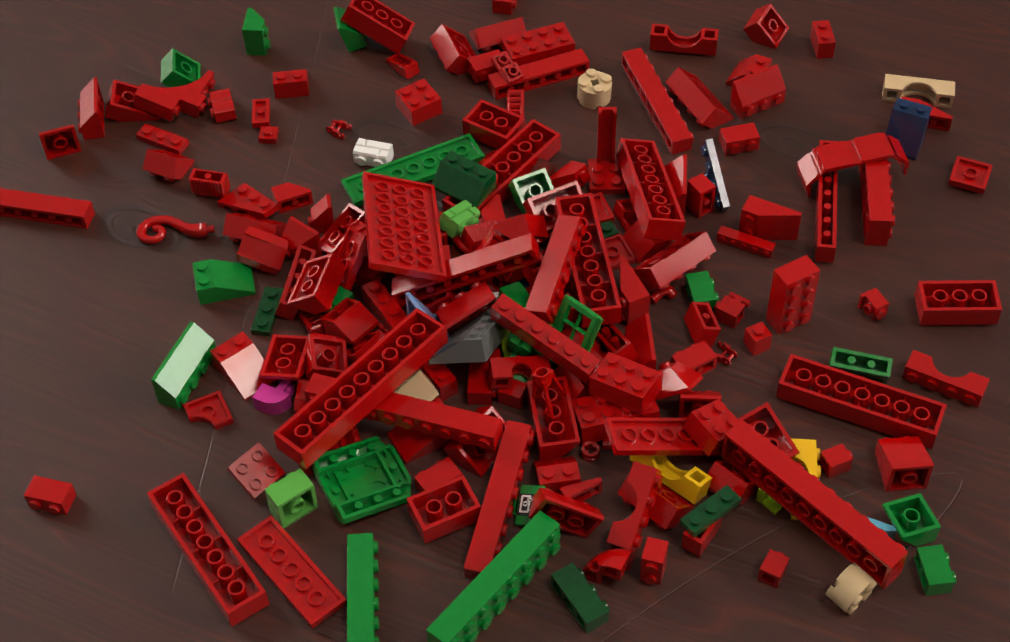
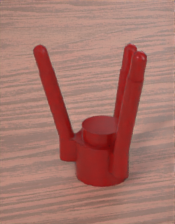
(543, 378)

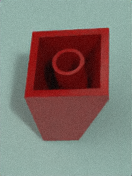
(903, 463)

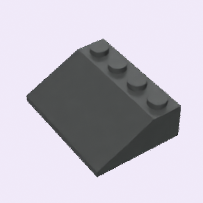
(471, 342)

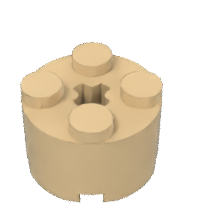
(594, 89)
(851, 588)

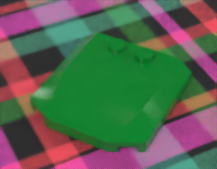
(362, 479)

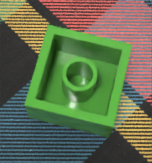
(291, 498)

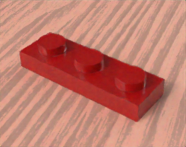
(162, 139)

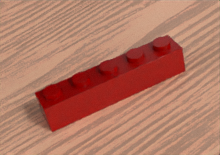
(746, 242)

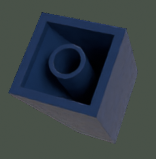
(909, 125)

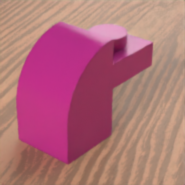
(274, 400)

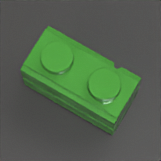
(458, 217)

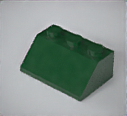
(464, 179)

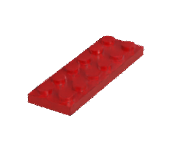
(650, 437)
(292, 571)

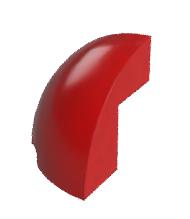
(609, 563)

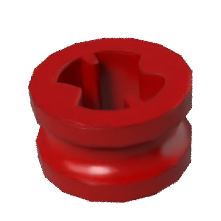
(590, 445)

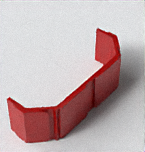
(849, 154)

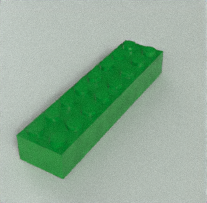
(498, 582)

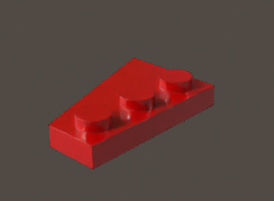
(250, 201)

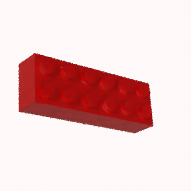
(876, 202)

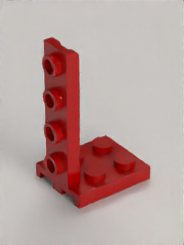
(604, 169)

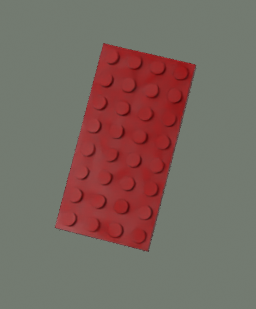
(403, 227)

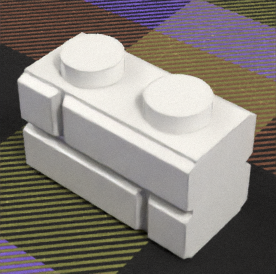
(372, 152)

